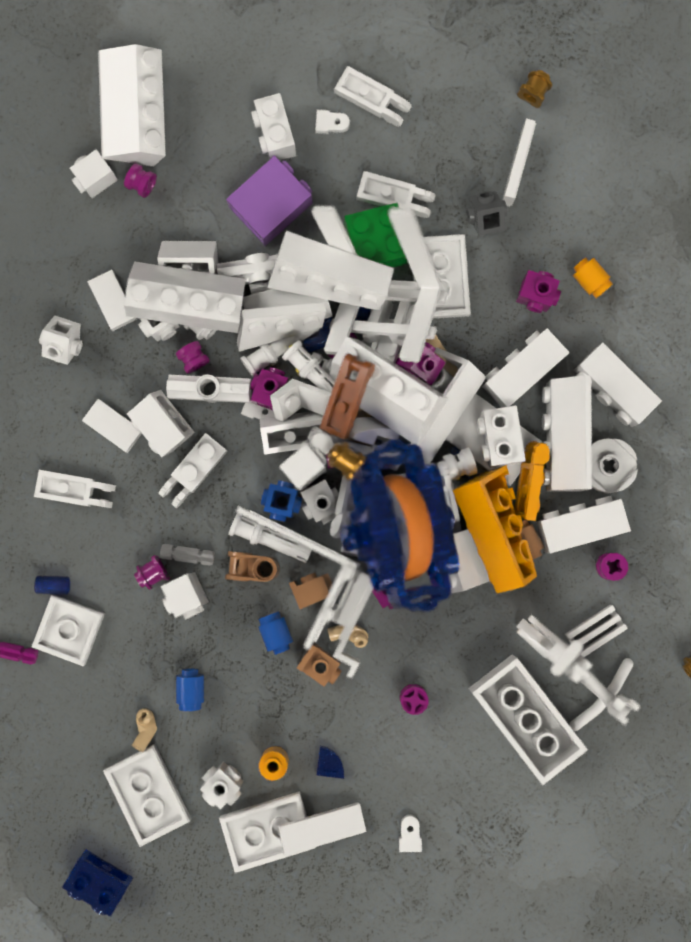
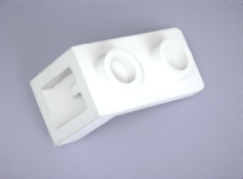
(297, 395)

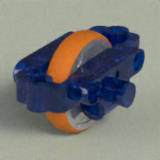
(403, 527)

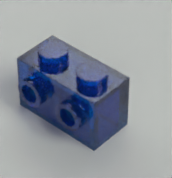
(97, 883)

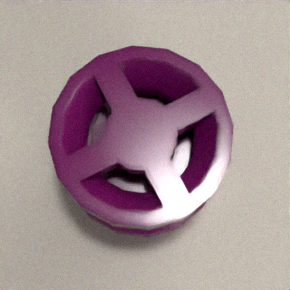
(140, 180)
(192, 357)
(606, 564)
(415, 703)

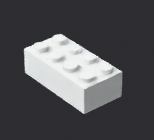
(528, 719)

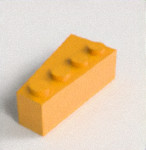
(496, 529)

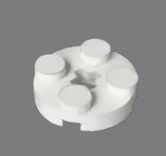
(624, 465)

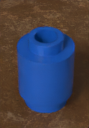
(275, 633)
(190, 690)

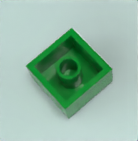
(375, 236)

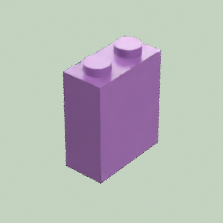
(270, 200)

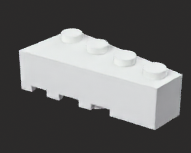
(329, 273)

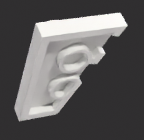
(276, 323)

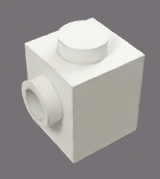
(92, 174)

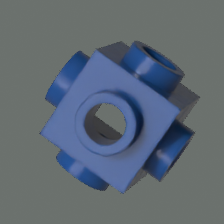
(271, 496)

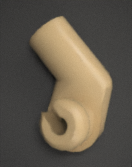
(358, 635)

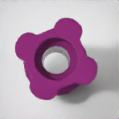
(151, 573)

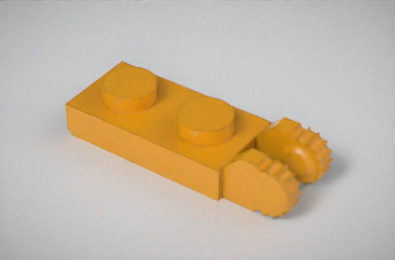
(531, 480)

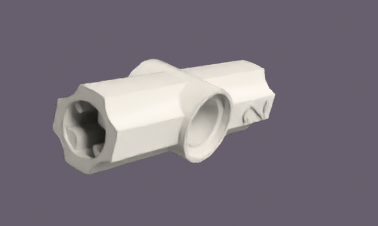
(253, 269)
(192, 388)

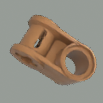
(247, 567)

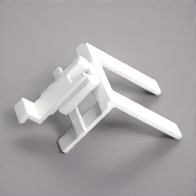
(416, 299)
(352, 601)

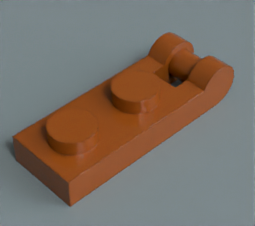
(346, 396)

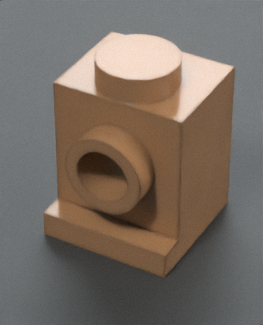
(312, 589)
(315, 655)

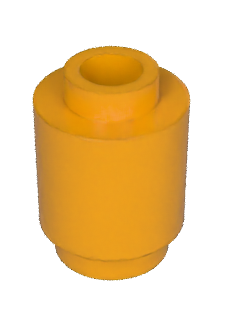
(592, 277)
(277, 755)

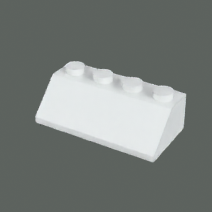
(132, 104)
(184, 297)
(459, 391)
(393, 393)
(568, 434)

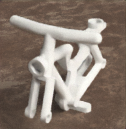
(568, 660)

